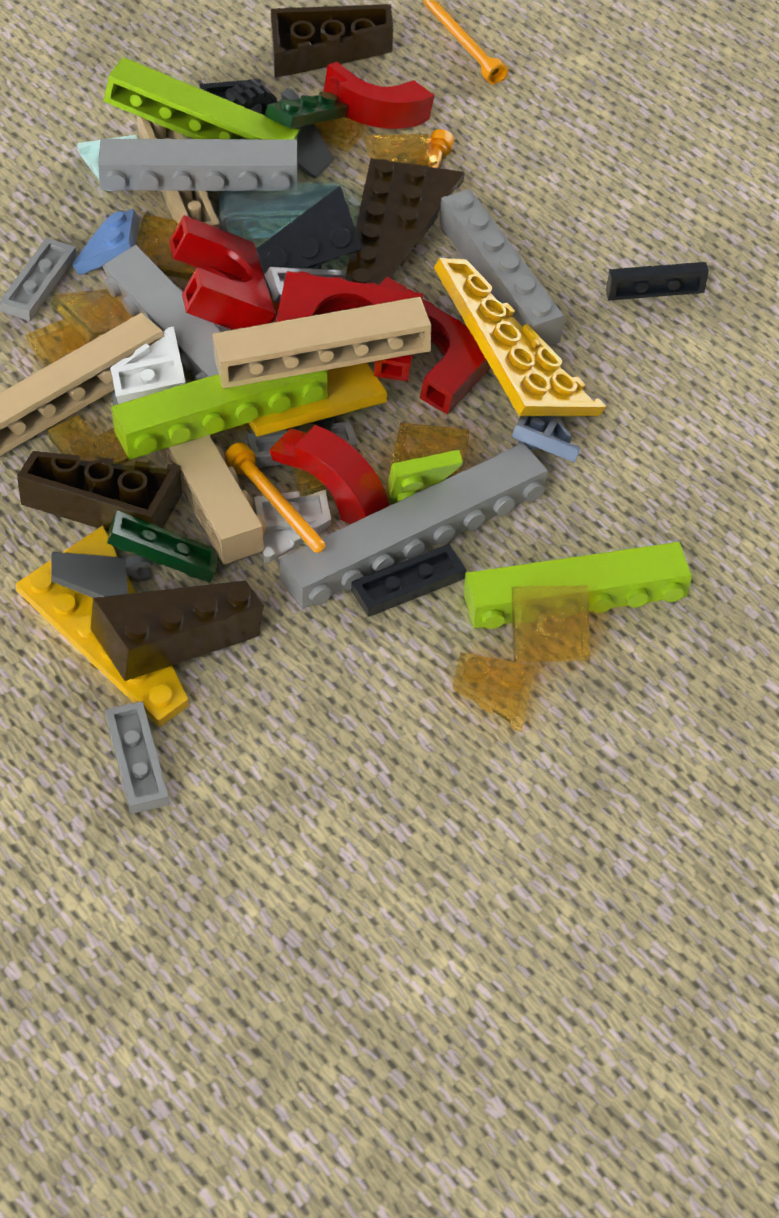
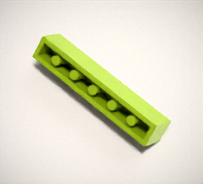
(186, 106)
(207, 408)
(612, 578)

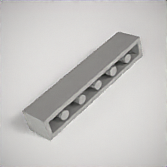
(198, 164)
(495, 258)
(153, 294)

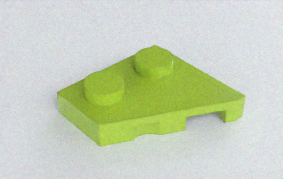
(418, 474)

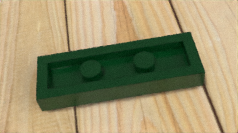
(306, 110)
(162, 546)

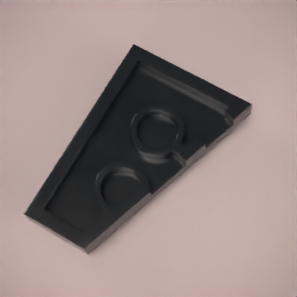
(313, 237)

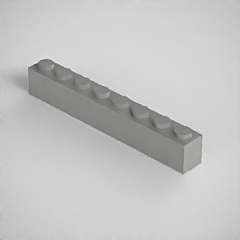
(414, 525)

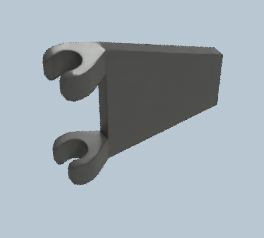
(312, 151)
(97, 574)

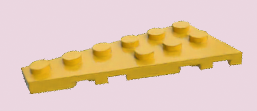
(515, 353)
(71, 616)

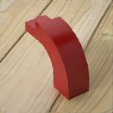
(377, 105)
(337, 466)

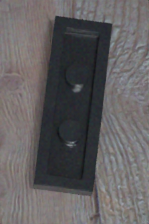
(657, 281)
(408, 580)

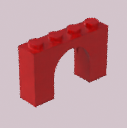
(227, 278)
(316, 295)
(461, 363)

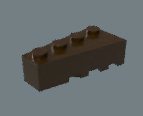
(319, 36)
(96, 489)
(174, 625)

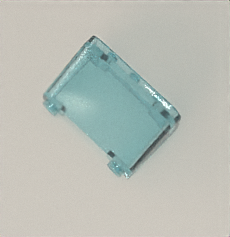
(267, 212)

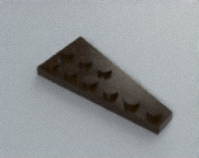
(395, 215)

